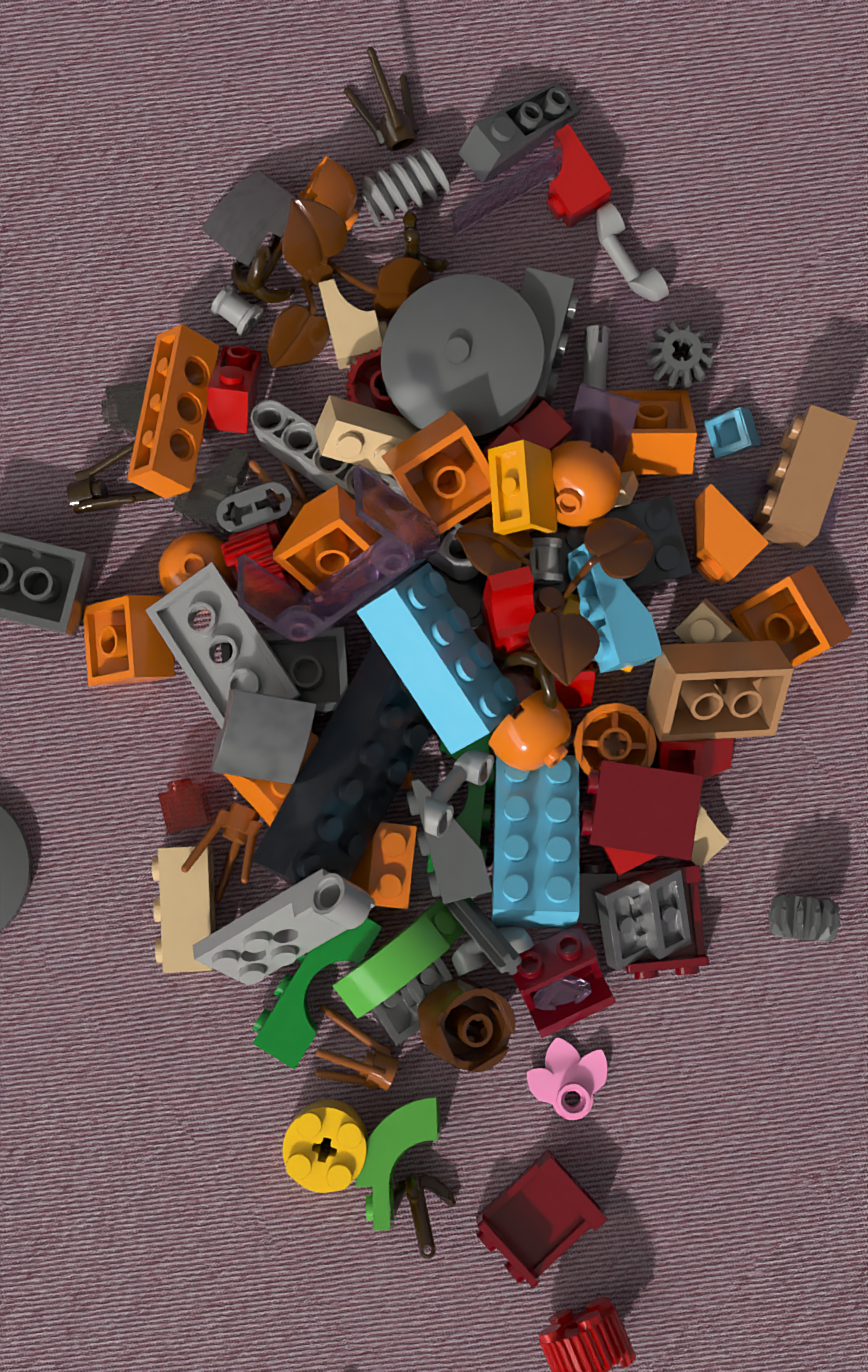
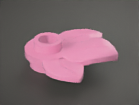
(565, 1073)

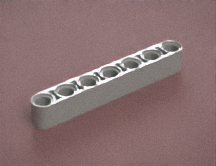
(295, 431)

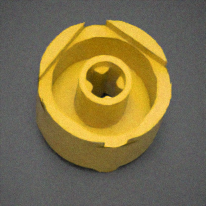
(303, 1154)

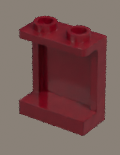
(642, 809)
(553, 959)
(688, 959)
(538, 1218)

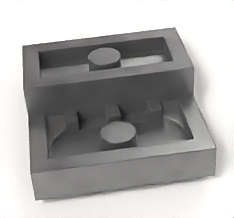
(248, 215)
(263, 736)
(643, 917)
(399, 1012)

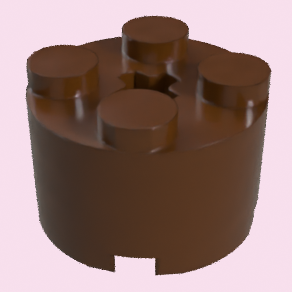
(466, 1024)

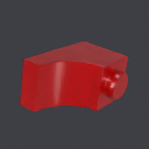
(579, 185)
(539, 427)
(509, 609)

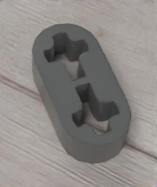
(257, 515)

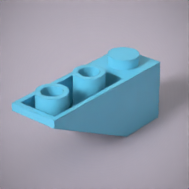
(617, 614)

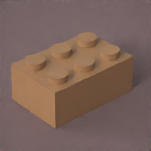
(804, 477)
(718, 690)

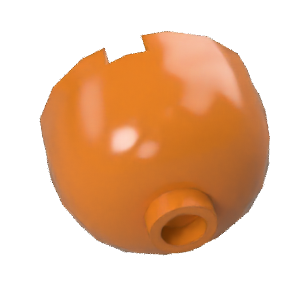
(334, 188)
(583, 483)
(188, 556)
(533, 735)
(616, 735)

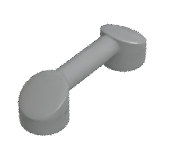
(649, 284)
(471, 766)
(470, 956)

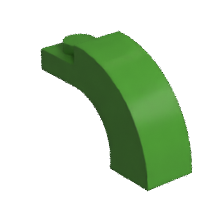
(399, 959)
(386, 1146)

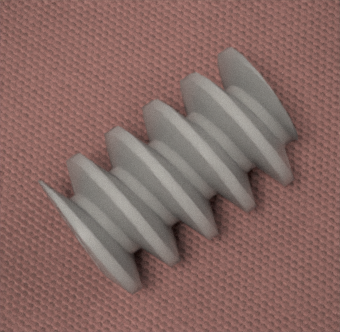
(403, 185)

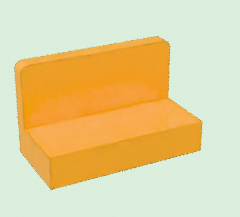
(522, 488)

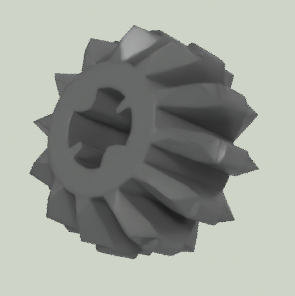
(674, 340)
(804, 918)

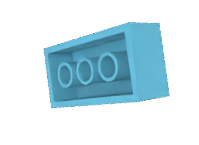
(440, 658)
(536, 846)

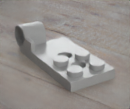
(253, 661)
(285, 927)

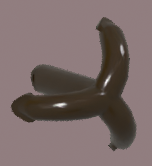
(412, 246)
(261, 269)
(542, 676)
(414, 1188)

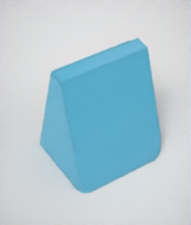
(732, 432)

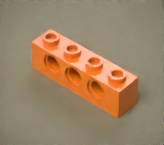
(173, 412)

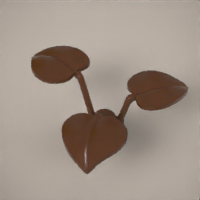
(307, 242)
(567, 641)

